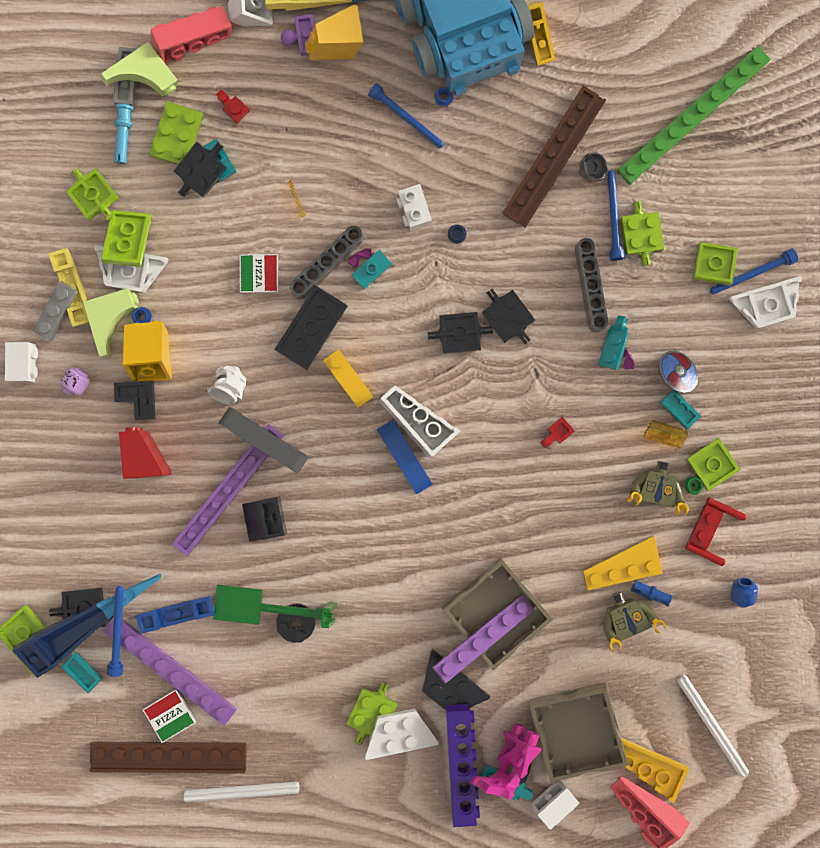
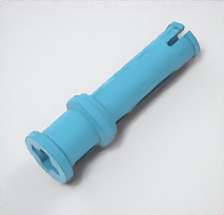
(123, 125)

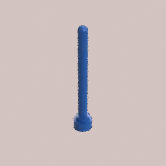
(377, 93)
(617, 252)
(788, 257)
(115, 667)

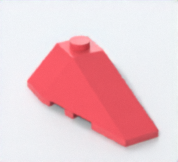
(658, 820)

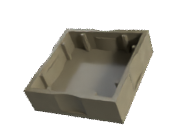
(486, 598)
(578, 732)

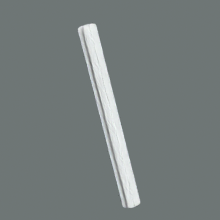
(712, 725)
(241, 791)

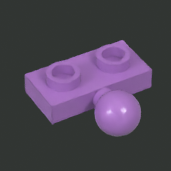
(304, 26)

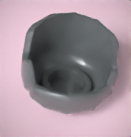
(593, 167)

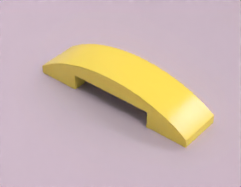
(67, 272)

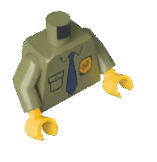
(658, 489)
(628, 619)

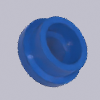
(443, 91)
(141, 310)

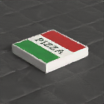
(259, 273)
(169, 715)

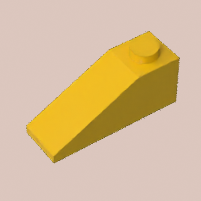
(541, 43)
(348, 378)

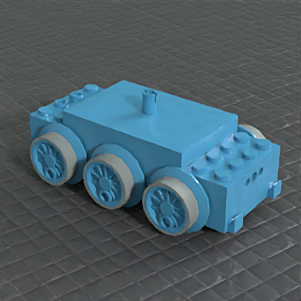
(467, 38)

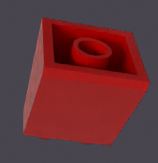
(140, 455)

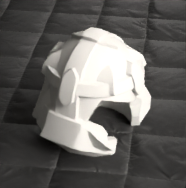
(229, 386)

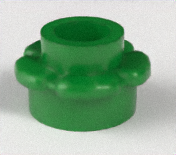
(698, 485)

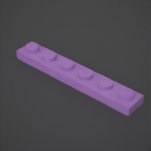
(482, 638)

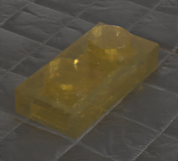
(666, 434)

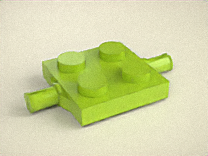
(92, 194)
(642, 233)
(366, 709)

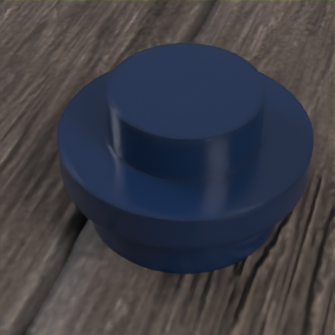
(456, 234)

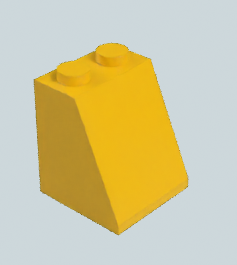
(336, 36)
(147, 352)

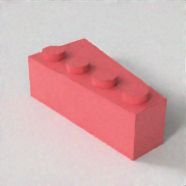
(190, 33)

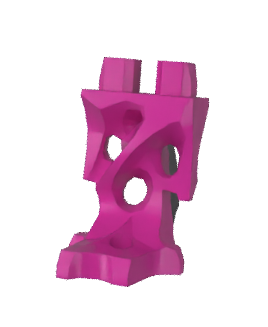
(519, 753)

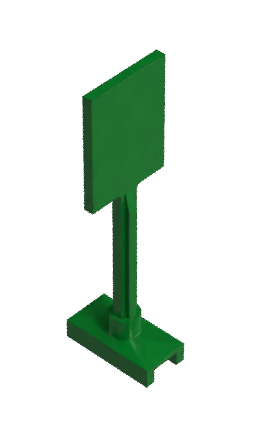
(246, 604)

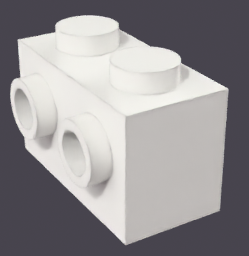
(414, 207)
(20, 362)
(554, 804)

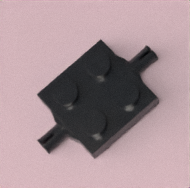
(200, 169)
(508, 316)
(460, 332)
(76, 601)

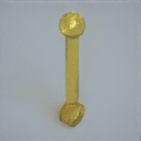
(302, 213)

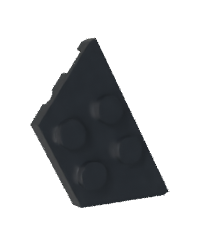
(454, 692)

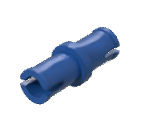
(651, 593)

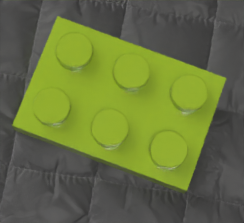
(176, 133)
(126, 238)
(20, 628)

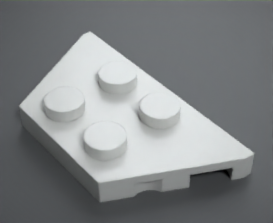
(131, 277)
(769, 303)
(398, 734)

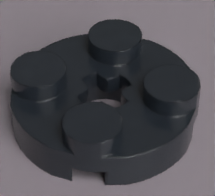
(299, 633)

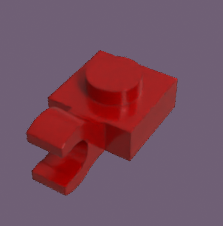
(233, 108)
(558, 431)

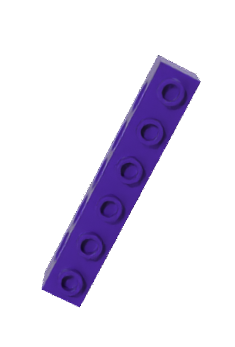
(462, 814)

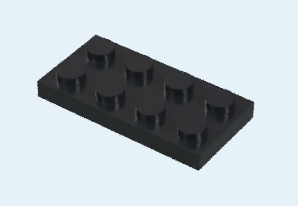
(311, 327)

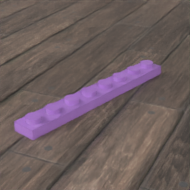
(222, 497)
(173, 672)

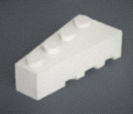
(418, 421)

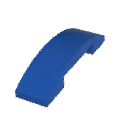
(404, 456)
(175, 614)

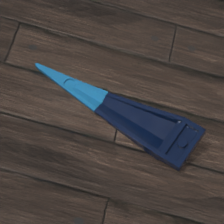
(54, 643)

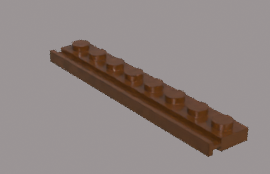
(554, 156)
(168, 757)

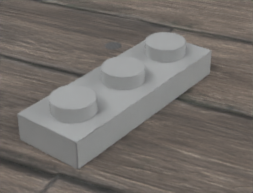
(124, 90)
(55, 310)

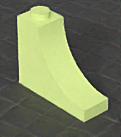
(145, 67)
(105, 314)

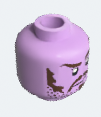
(74, 381)

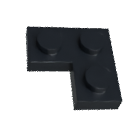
(141, 394)

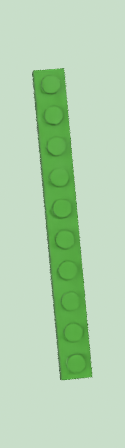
(693, 115)

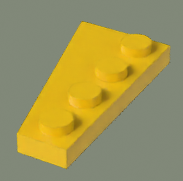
(631, 564)
(657, 770)

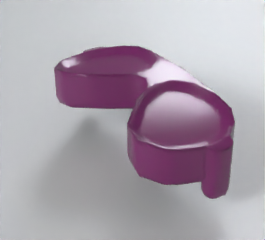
(365, 253)
(629, 362)

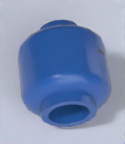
(744, 592)

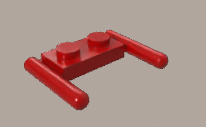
(706, 528)

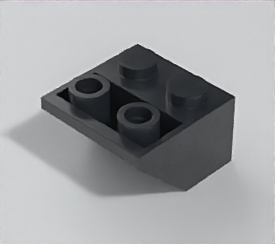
(264, 519)

